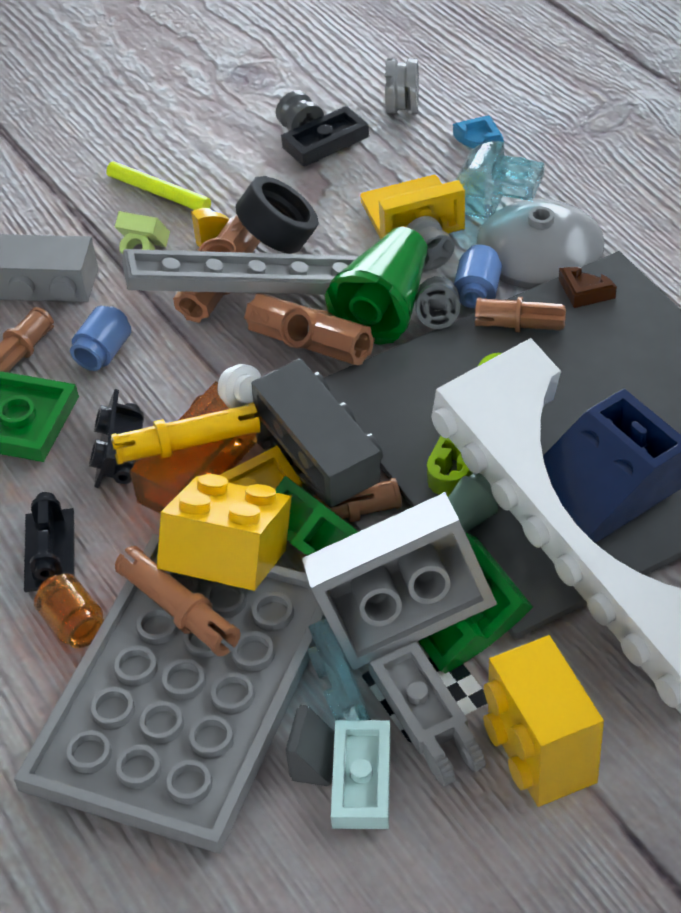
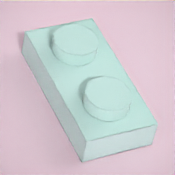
(361, 774)

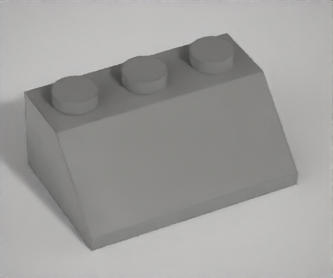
(398, 581)

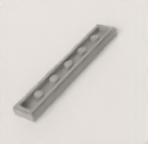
(230, 271)

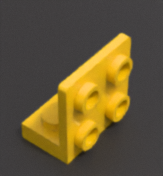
(406, 201)

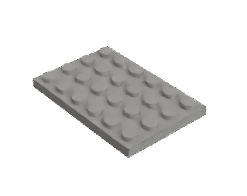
(164, 725)

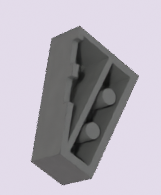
(315, 433)

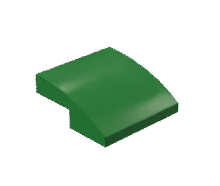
(469, 637)

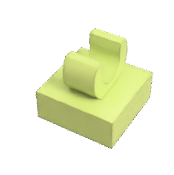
(141, 230)

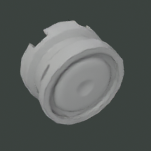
(402, 86)

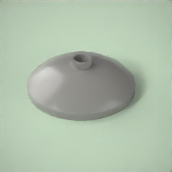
(540, 239)

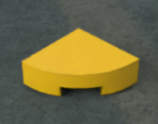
(207, 224)

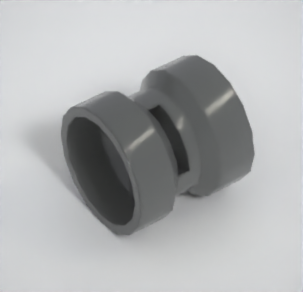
(437, 294)

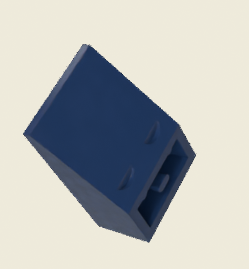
(614, 464)

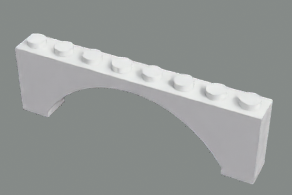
(497, 428)

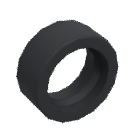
(276, 214)

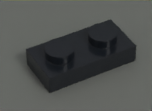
(325, 136)

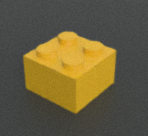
(224, 531)
(543, 721)

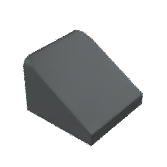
(310, 748)

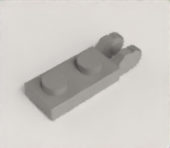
(426, 709)

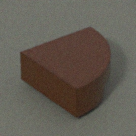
(586, 288)

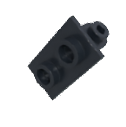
(110, 420)
(48, 541)

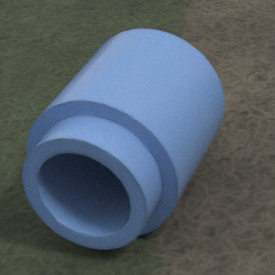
(478, 274)
(100, 337)

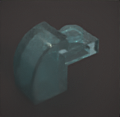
(491, 175)

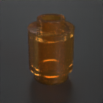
(69, 610)

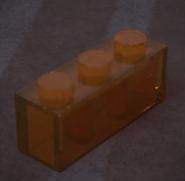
(162, 479)

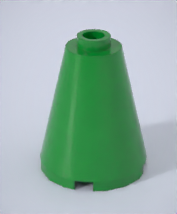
(381, 285)

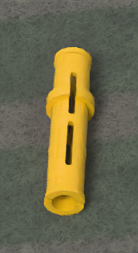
(185, 433)

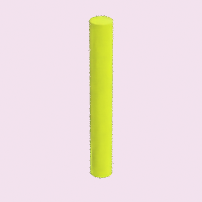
(157, 186)

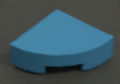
(477, 131)

